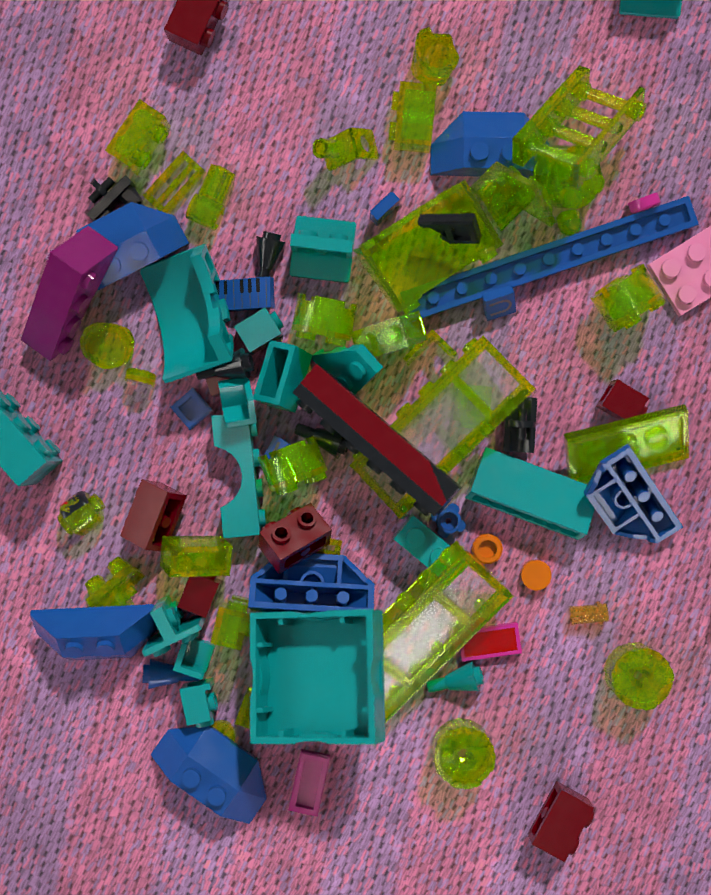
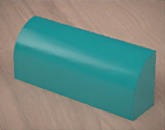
(531, 494)

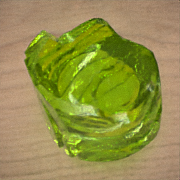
(433, 57)
(107, 345)

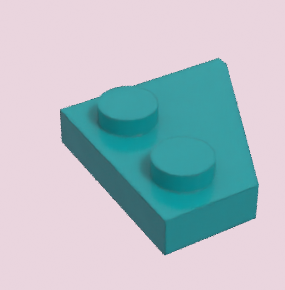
(350, 366)

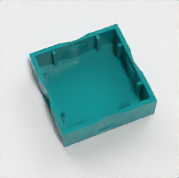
(317, 677)

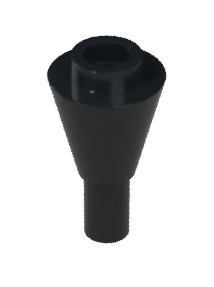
(268, 251)
(239, 367)
(329, 442)

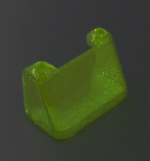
(414, 259)

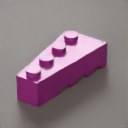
(66, 291)

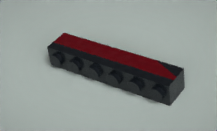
(376, 440)

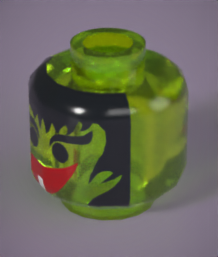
(81, 513)

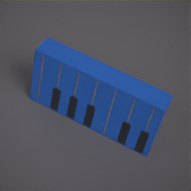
(247, 293)

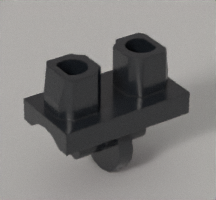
(122, 191)
(521, 428)

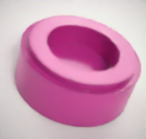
(644, 203)

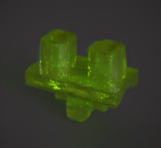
(116, 590)

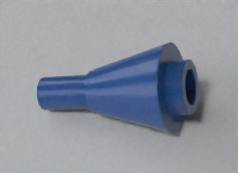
(162, 674)

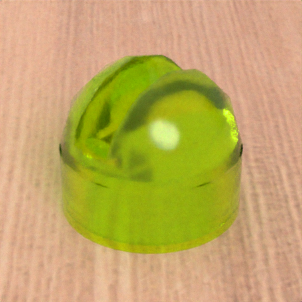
(569, 222)

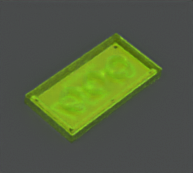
(653, 437)

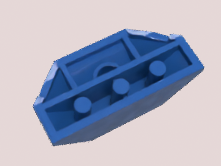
(476, 143)
(141, 236)
(630, 499)
(312, 585)
(95, 631)
(212, 771)

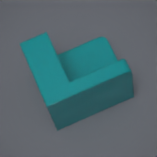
(237, 402)
(194, 658)

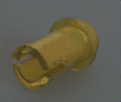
(589, 614)

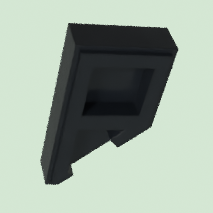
(454, 228)

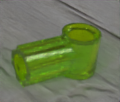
(210, 200)

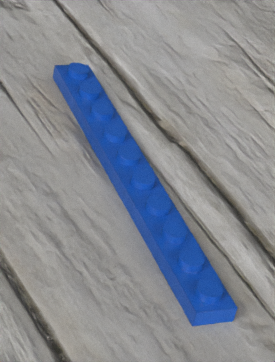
(560, 255)

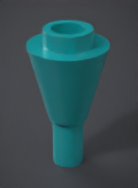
(462, 679)

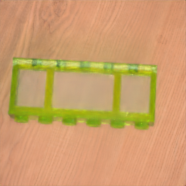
(453, 415)
(436, 621)

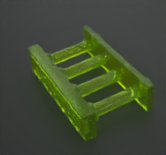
(563, 106)

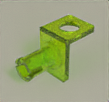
(345, 147)
(417, 349)

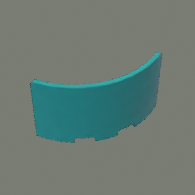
(189, 312)

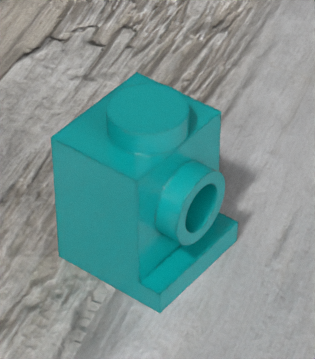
(199, 702)

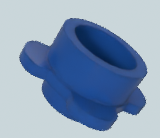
(456, 523)

